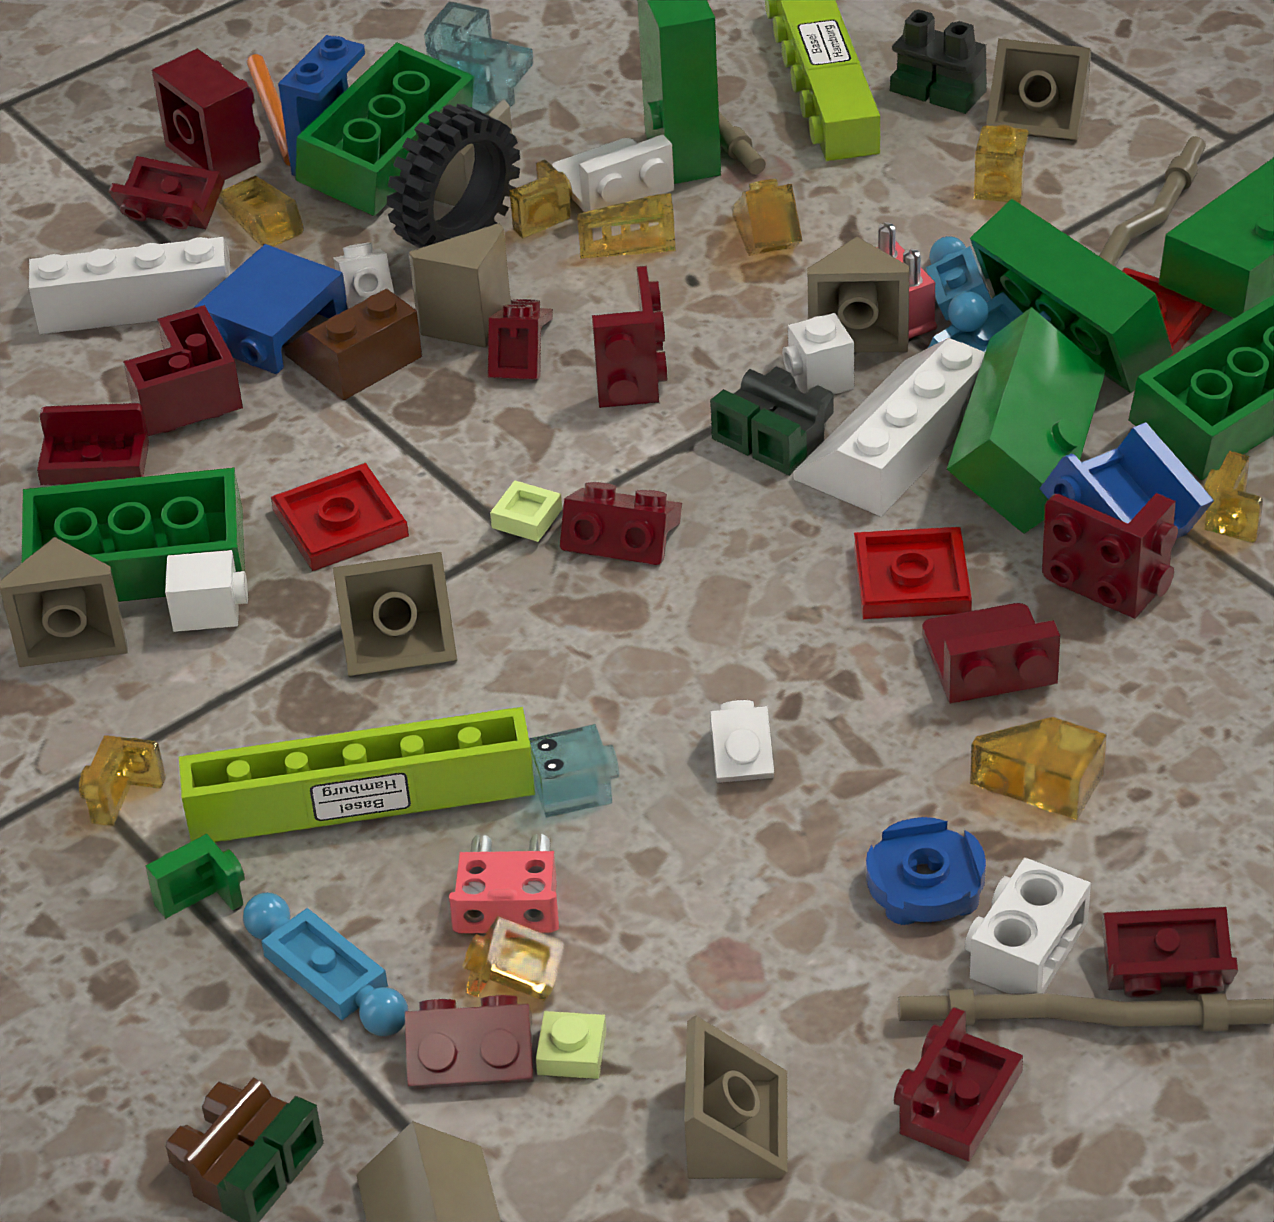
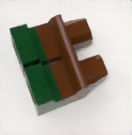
(247, 1150)

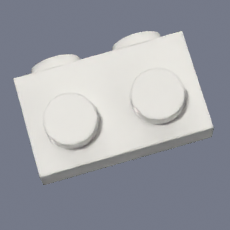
(619, 172)

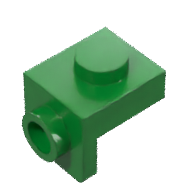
(193, 874)

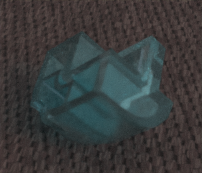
(465, 41)

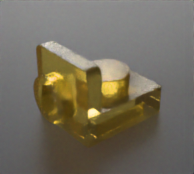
(513, 959)

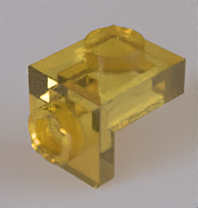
(1000, 163)
(541, 201)
(1233, 510)
(112, 772)

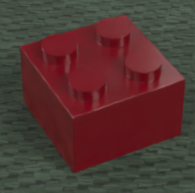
(207, 114)

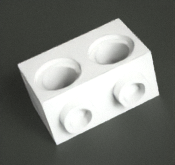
(1028, 929)

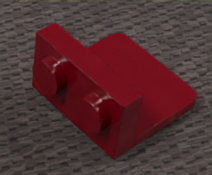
(627, 349)
(1108, 558)
(992, 651)

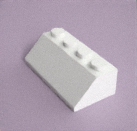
(124, 283)
(896, 429)

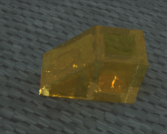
(767, 217)
(1041, 764)

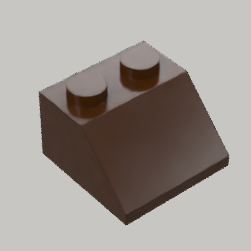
(360, 344)

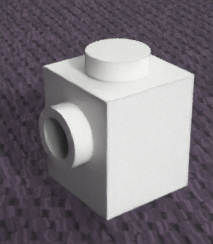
(820, 354)
(204, 590)

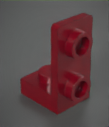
(516, 339)

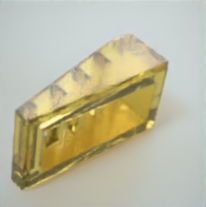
(262, 211)
(638, 211)

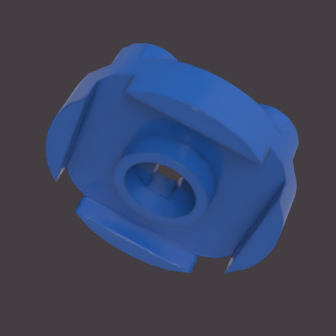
(925, 897)

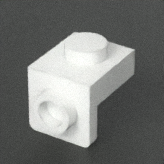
(364, 272)
(741, 742)

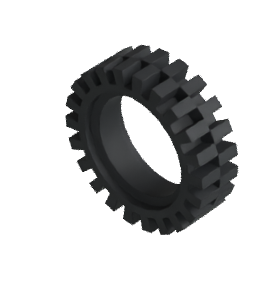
(428, 160)

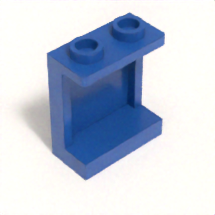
(315, 85)
(270, 302)
(1128, 477)

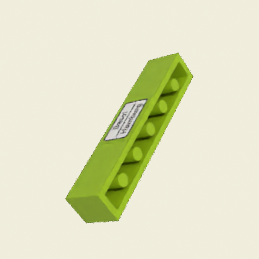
(827, 76)
(357, 775)

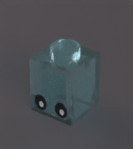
(573, 770)

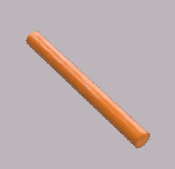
(270, 101)

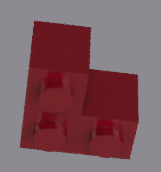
(188, 378)

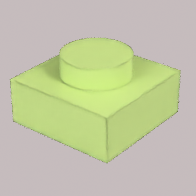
(526, 510)
(571, 1044)

